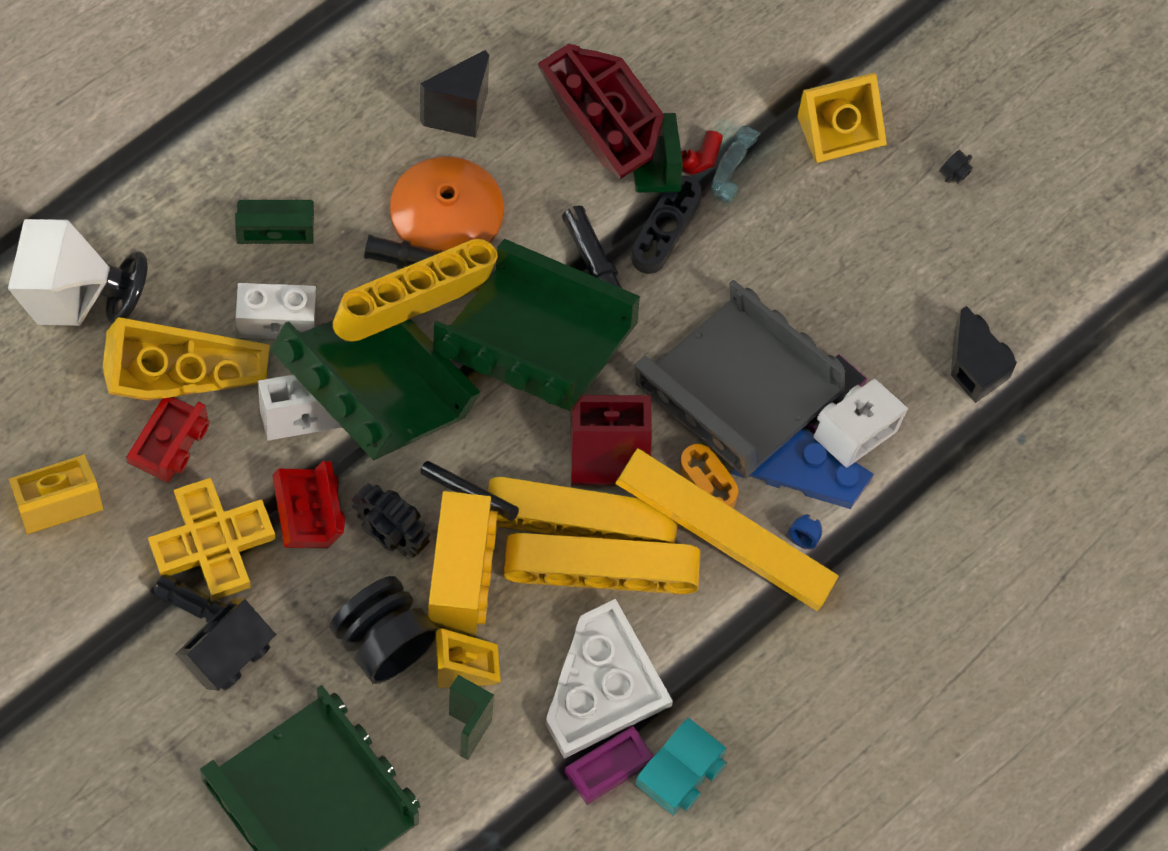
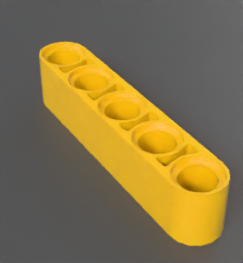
(414, 290)
(580, 512)
(602, 563)

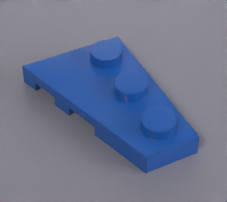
(813, 470)

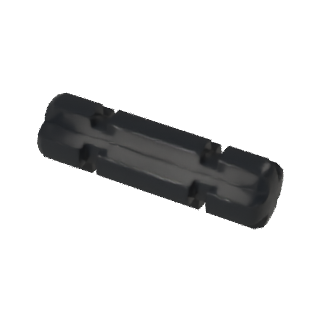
(187, 598)

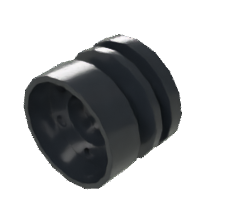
(383, 629)

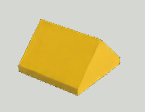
(842, 117)
(56, 494)

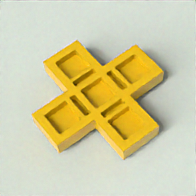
(211, 538)

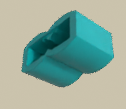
(682, 767)

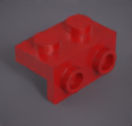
(168, 438)
(309, 506)

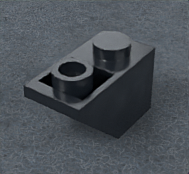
(978, 358)

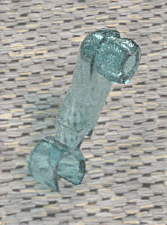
(721, 184)

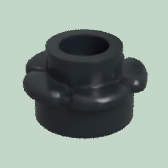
(956, 167)

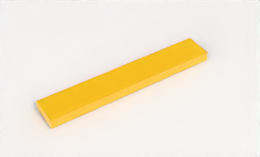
(727, 529)

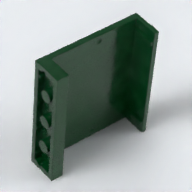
(540, 326)
(380, 387)
(313, 786)

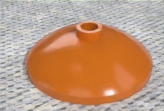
(442, 223)

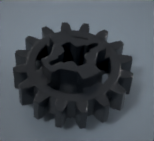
(390, 520)

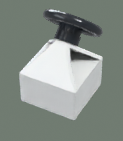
(61, 275)

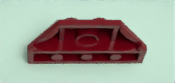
(605, 106)

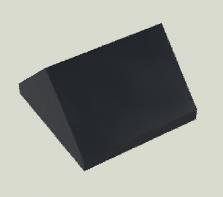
(456, 96)

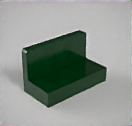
(665, 169)
(275, 222)
(474, 708)

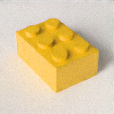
(462, 563)

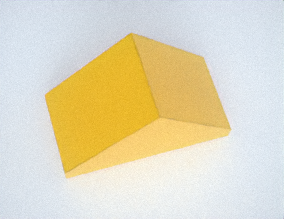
(466, 657)

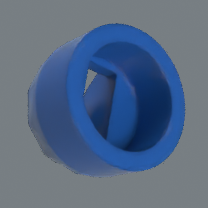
(805, 532)

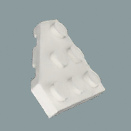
(603, 682)

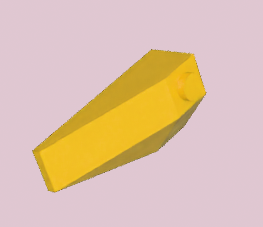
(168, 361)

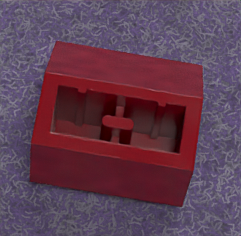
(606, 435)

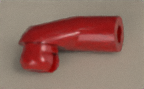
(706, 157)

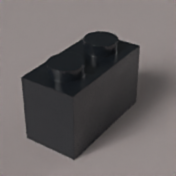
(227, 645)

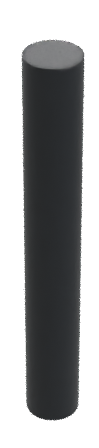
(461, 485)

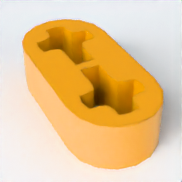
(713, 468)

